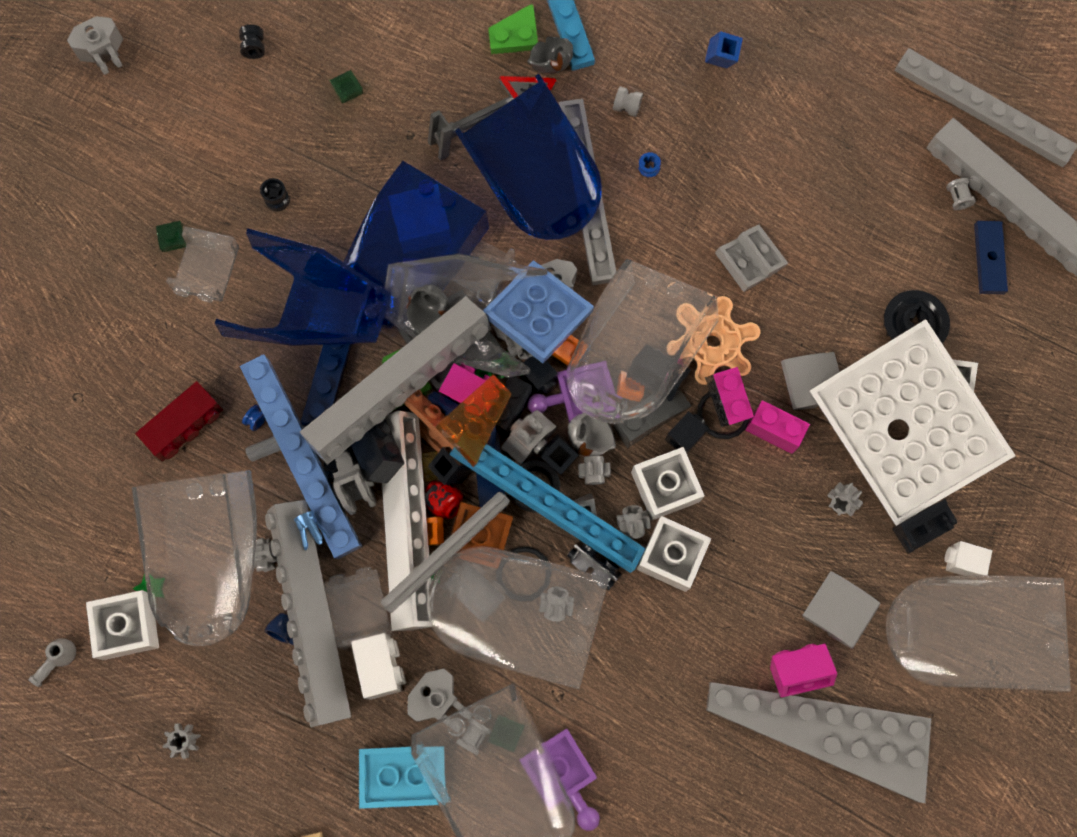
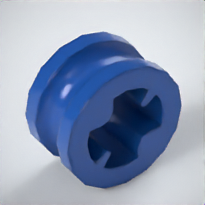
(652, 171)
(254, 418)

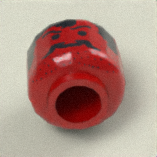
(443, 499)

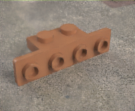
(429, 417)

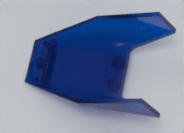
(325, 302)

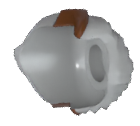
(590, 435)

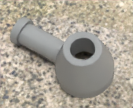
(64, 658)

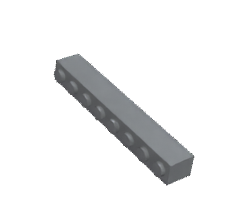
(1008, 191)
(396, 380)
(308, 617)

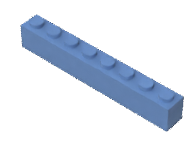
(300, 456)

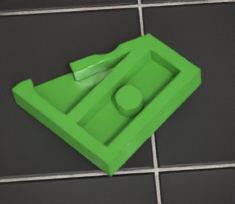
(514, 32)

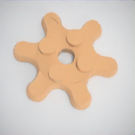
(729, 351)

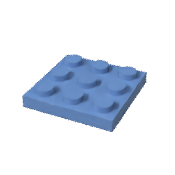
(538, 313)

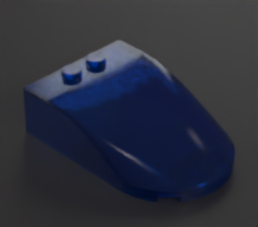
(536, 165)
(414, 221)

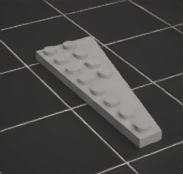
(861, 740)

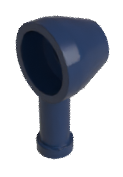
(278, 629)

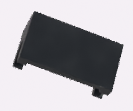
(925, 526)

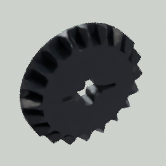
(912, 302)

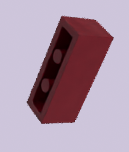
(179, 422)

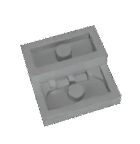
(751, 258)
(804, 374)
(841, 609)

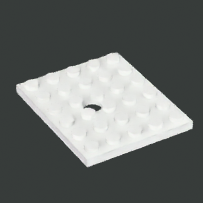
(948, 433)

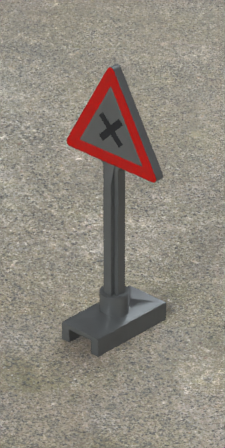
(442, 132)

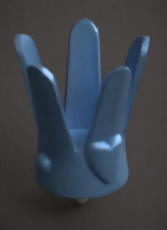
(309, 521)

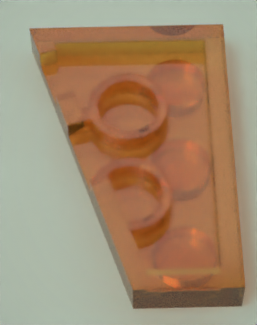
(474, 419)

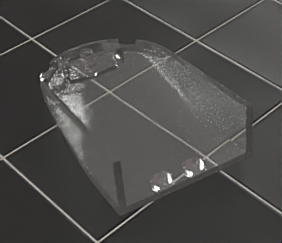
(638, 343)
(198, 553)
(517, 612)
(983, 632)
(494, 771)

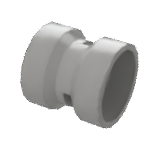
(629, 102)

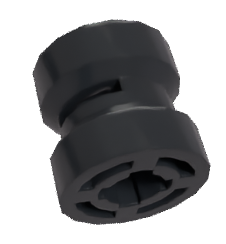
(251, 44)
(272, 189)

